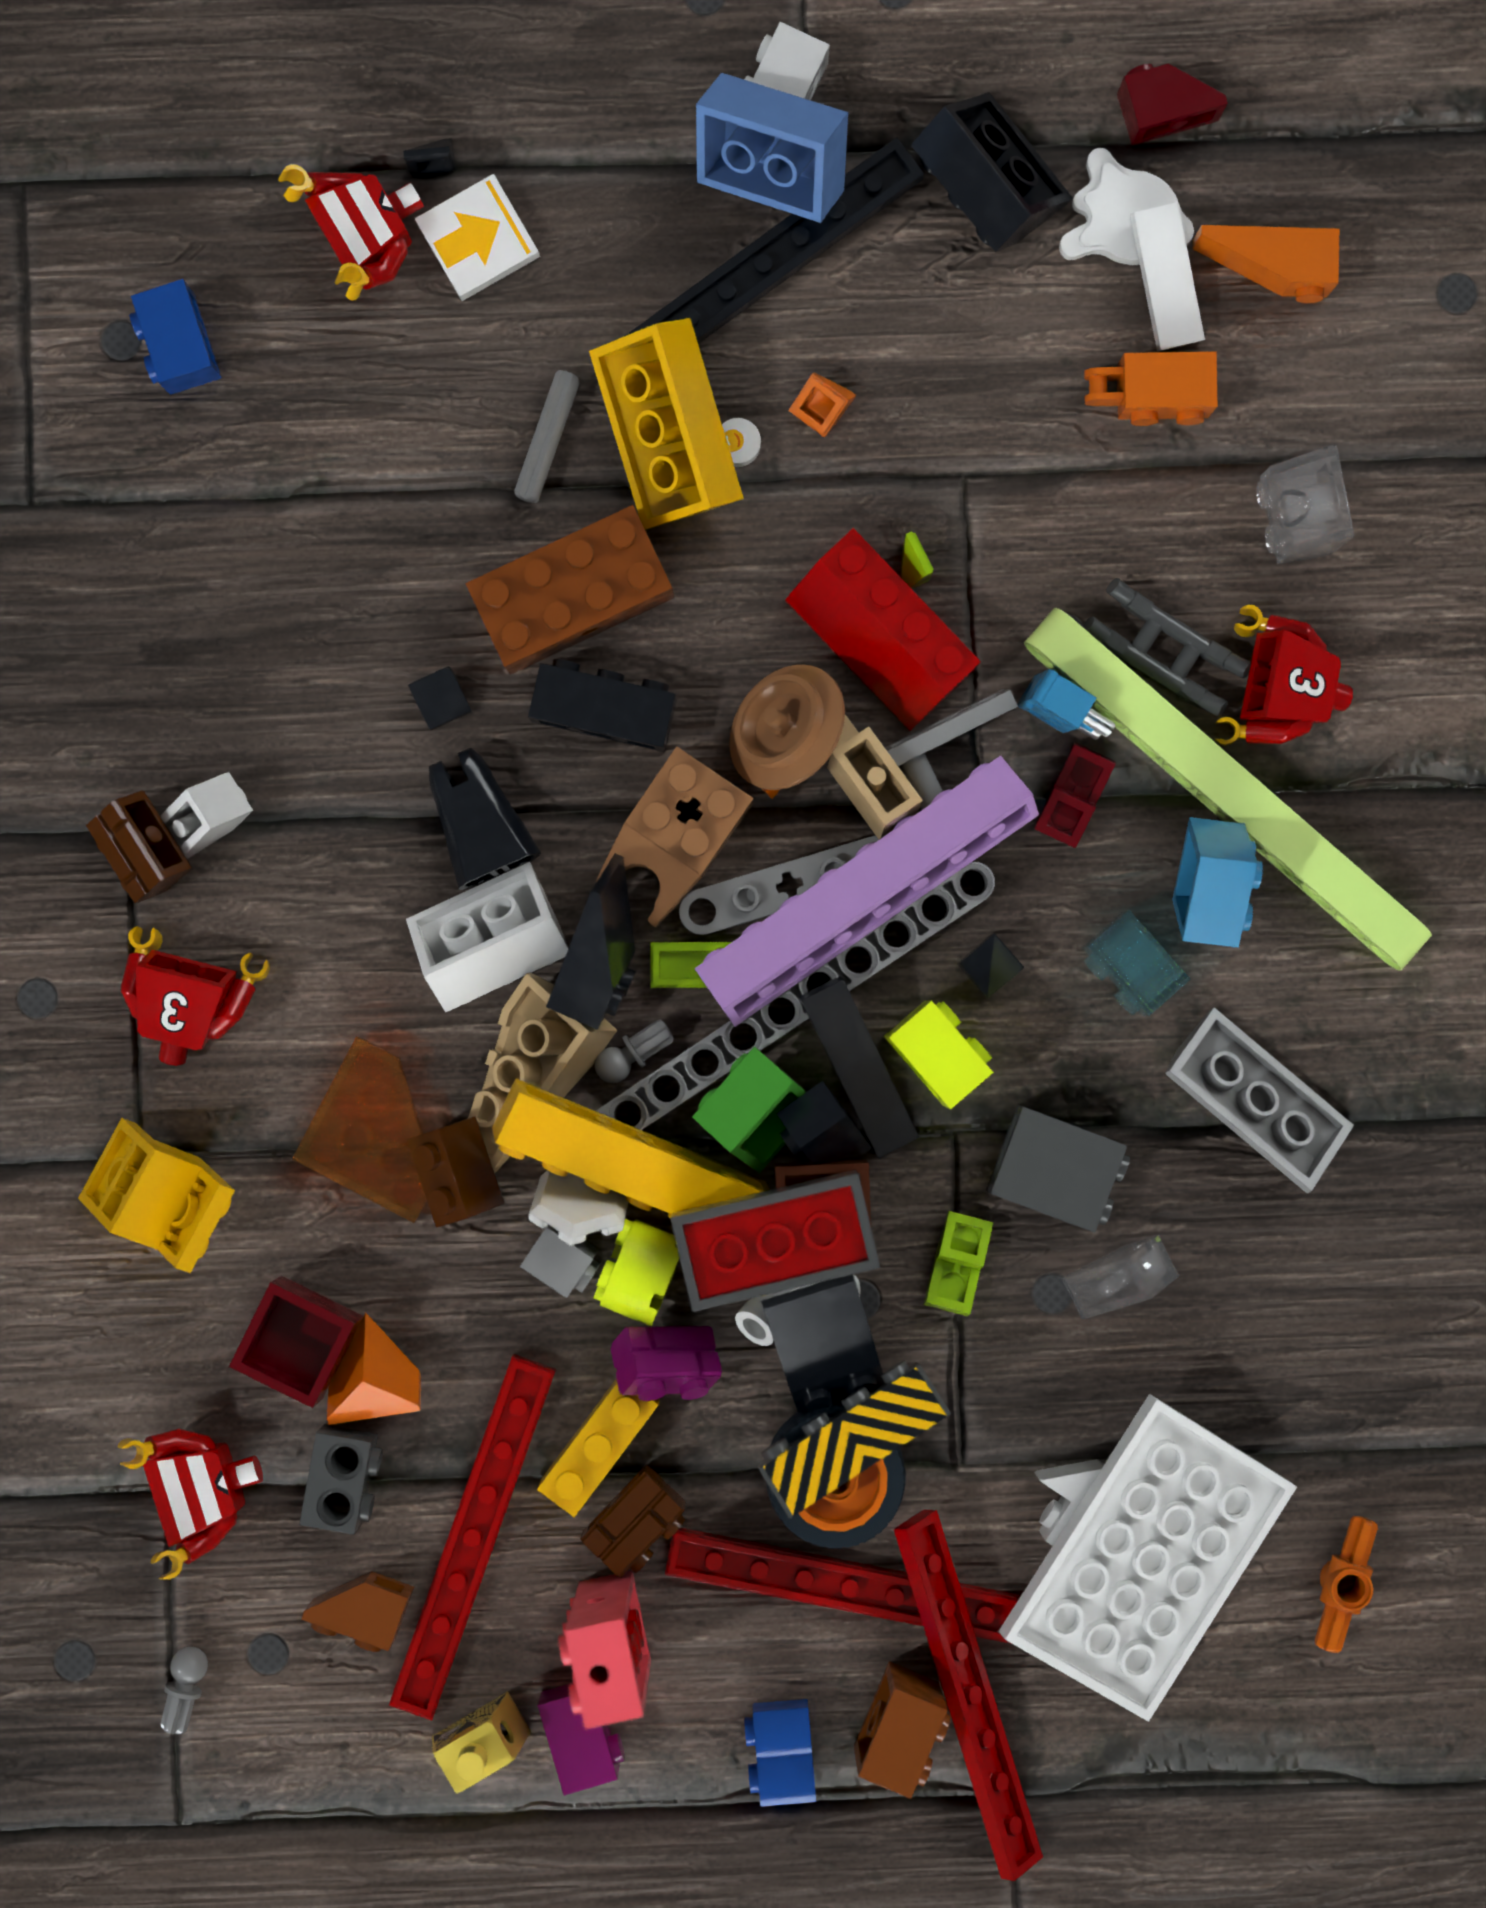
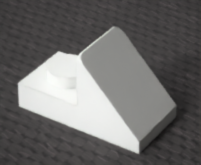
(1072, 1484)

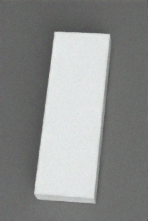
(1167, 276)

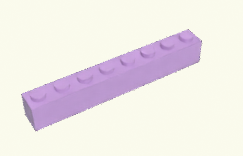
(867, 890)

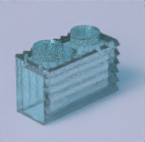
(1134, 964)

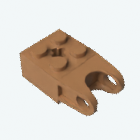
(677, 850)

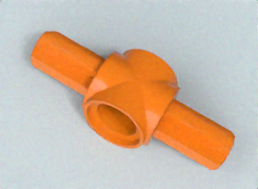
(1341, 1606)

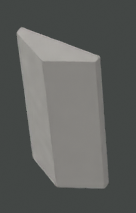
(1259, 1099)

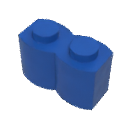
(782, 1752)

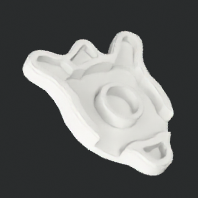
(1107, 206)

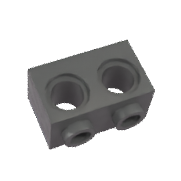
(330, 1476)

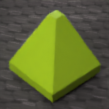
(915, 564)

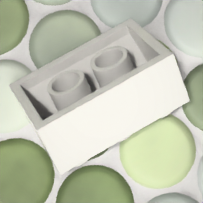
(487, 937)

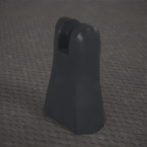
(479, 823)

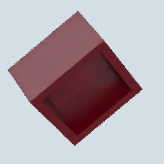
(296, 1341)

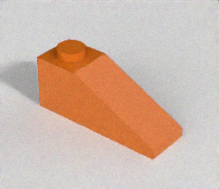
(1281, 259)

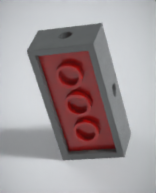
(774, 1240)

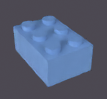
(771, 147)

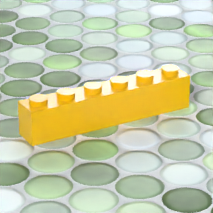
(613, 1154)

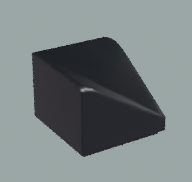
(990, 965)

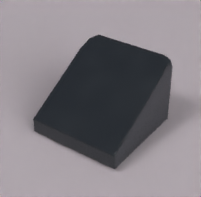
(440, 697)

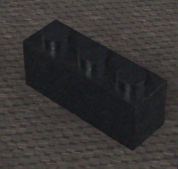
(603, 705)

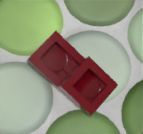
(1074, 795)

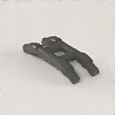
(1194, 645)

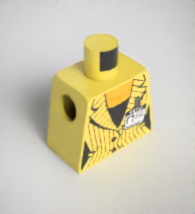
(476, 1744)

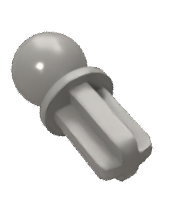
(615, 1063)
(187, 1668)

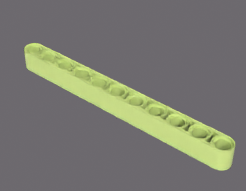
(1229, 790)

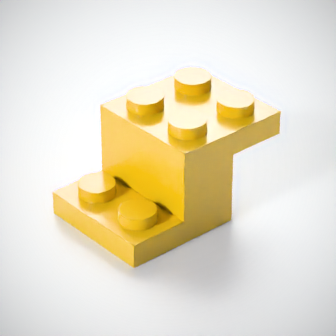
(156, 1195)

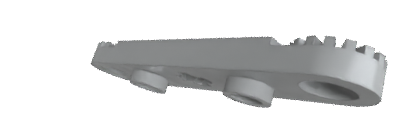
(756, 893)

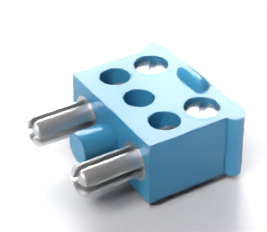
(1064, 705)

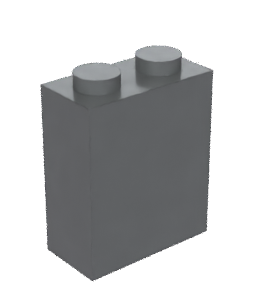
(1058, 1169)

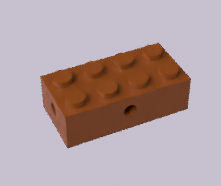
(570, 590)

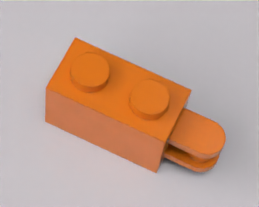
(1158, 387)

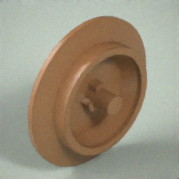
(787, 727)

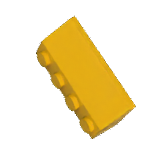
(666, 423)

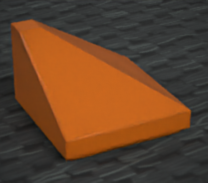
(821, 403)

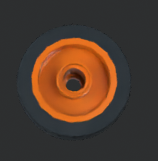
(854, 1509)

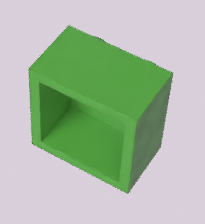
(745, 1109)

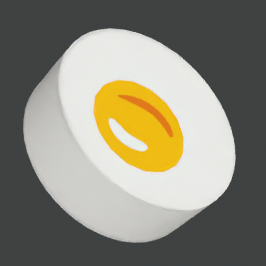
(743, 440)

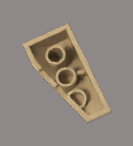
(536, 1049)

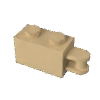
(872, 780)

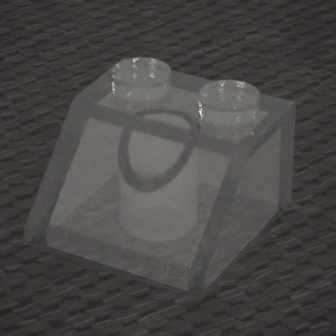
(1305, 506)

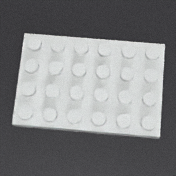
(1147, 1558)

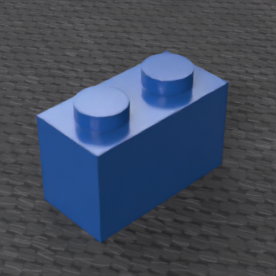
(174, 337)

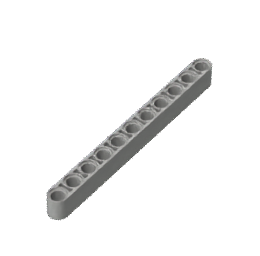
(767, 1031)

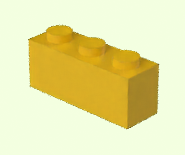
(595, 1449)

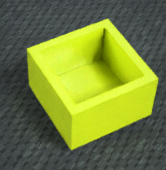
(939, 1053)

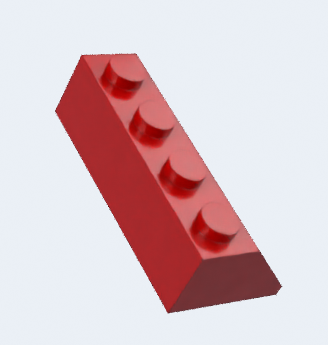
(882, 630)

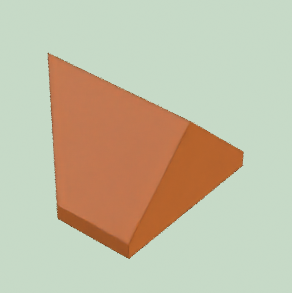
(373, 1379)

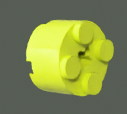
(641, 1273)

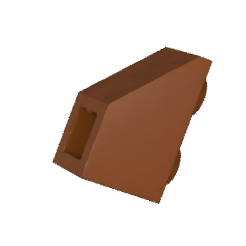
(362, 1609)

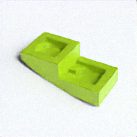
(958, 1263)

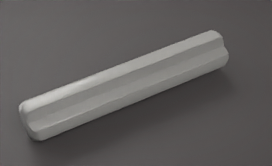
(547, 436)

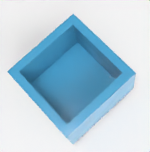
(1216, 882)

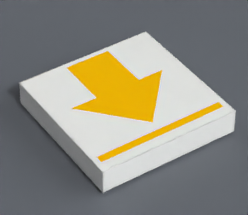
(477, 237)

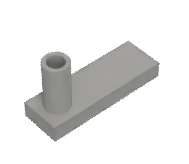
(911, 750)

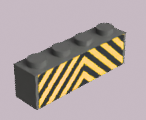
(852, 1439)

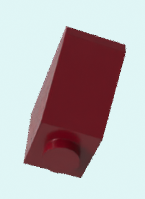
(1166, 102)

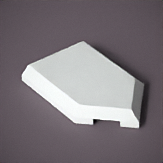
(576, 1208)

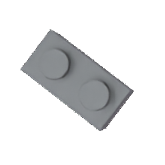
(560, 1264)

